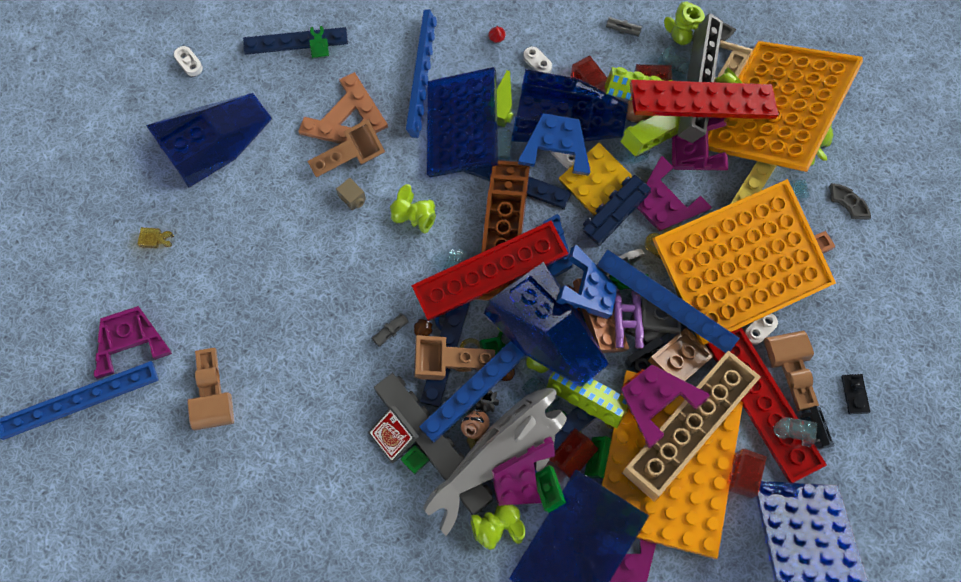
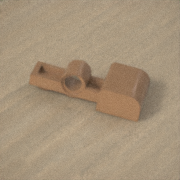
(361, 143)
(791, 352)
(434, 357)
(212, 406)

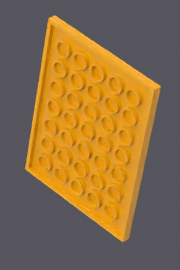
(807, 95)
(745, 258)
(694, 504)

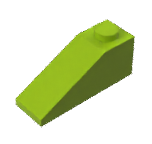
(504, 101)

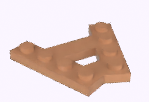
(355, 98)

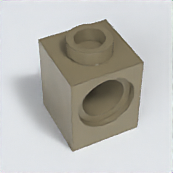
(351, 193)

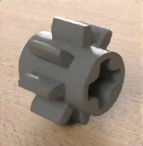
(487, 405)

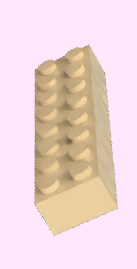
(690, 428)

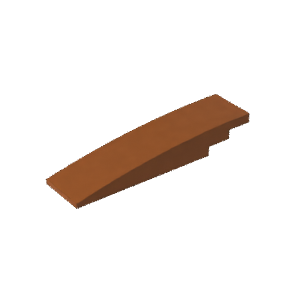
(505, 208)

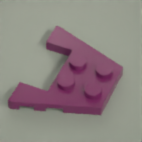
(696, 154)
(662, 205)
(124, 332)
(653, 392)
(516, 477)
(636, 566)

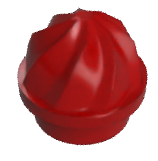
(497, 34)

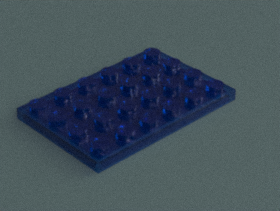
(462, 123)
(808, 533)
(581, 537)

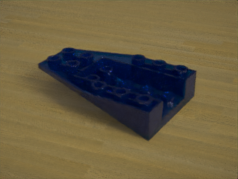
(547, 93)
(209, 135)
(546, 329)

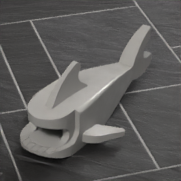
(508, 437)

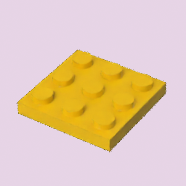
(604, 178)

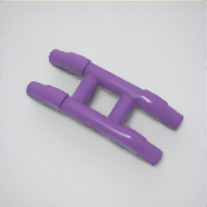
(620, 324)

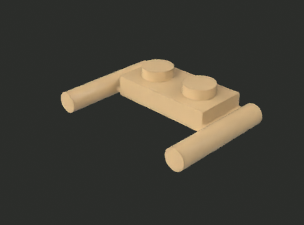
(737, 58)

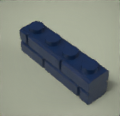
(616, 210)

